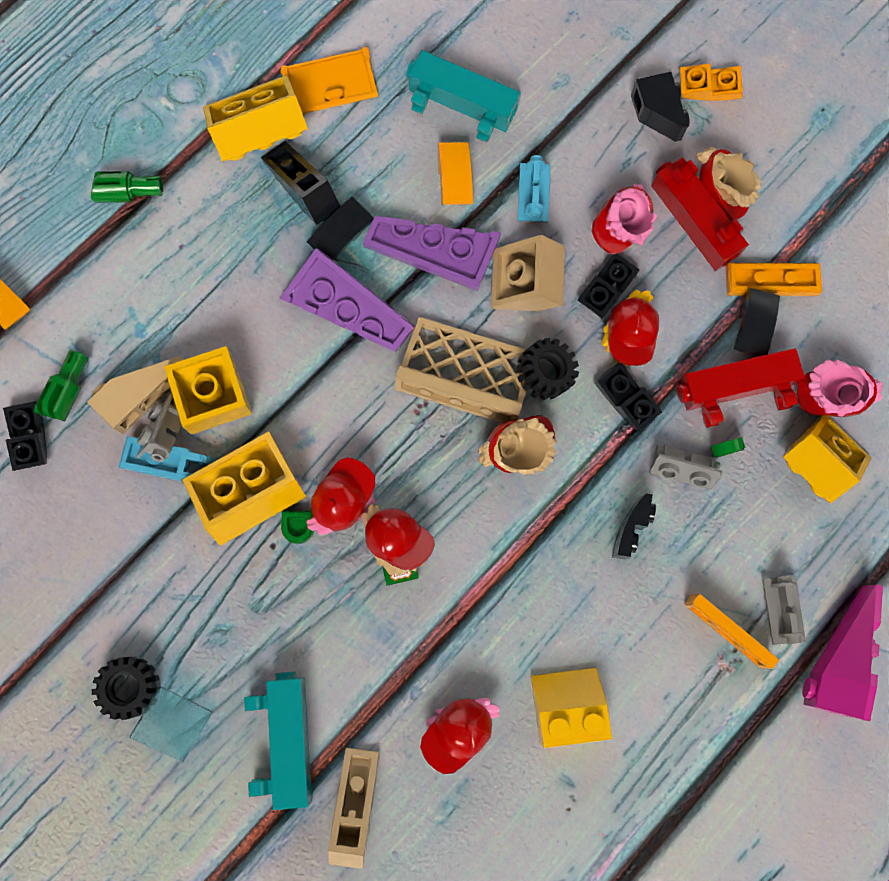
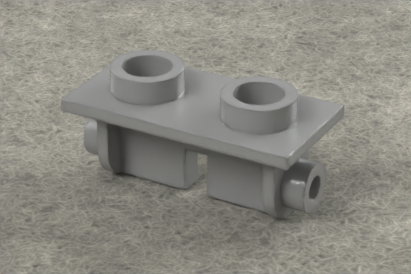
(153, 439)
(699, 470)
(784, 610)

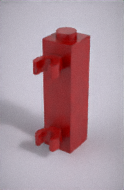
(699, 213)
(740, 380)

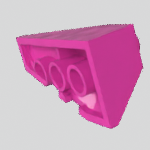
(843, 675)

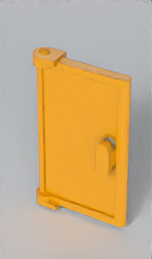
(332, 78)

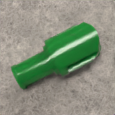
(123, 186)
(62, 388)

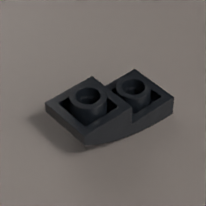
(341, 228)
(608, 285)
(758, 322)
(627, 397)
(26, 435)
(637, 518)

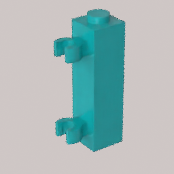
(463, 92)
(288, 742)

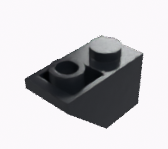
(659, 105)

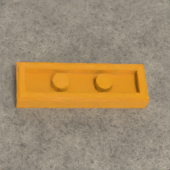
(774, 278)
(731, 631)

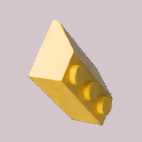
(254, 119)
(243, 489)

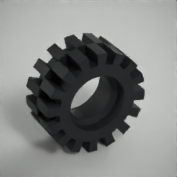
(560, 360)
(106, 682)

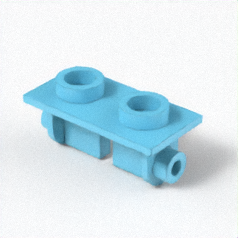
(534, 190)

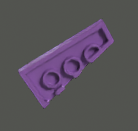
(442, 251)
(339, 297)

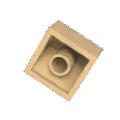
(528, 275)

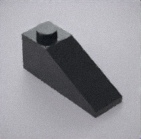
(302, 182)

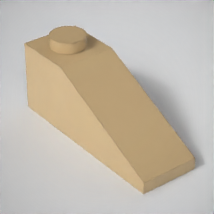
(131, 395)
(353, 809)

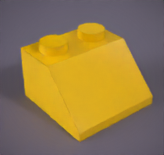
(207, 390)
(827, 459)
(570, 708)

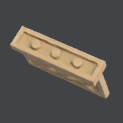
(452, 392)

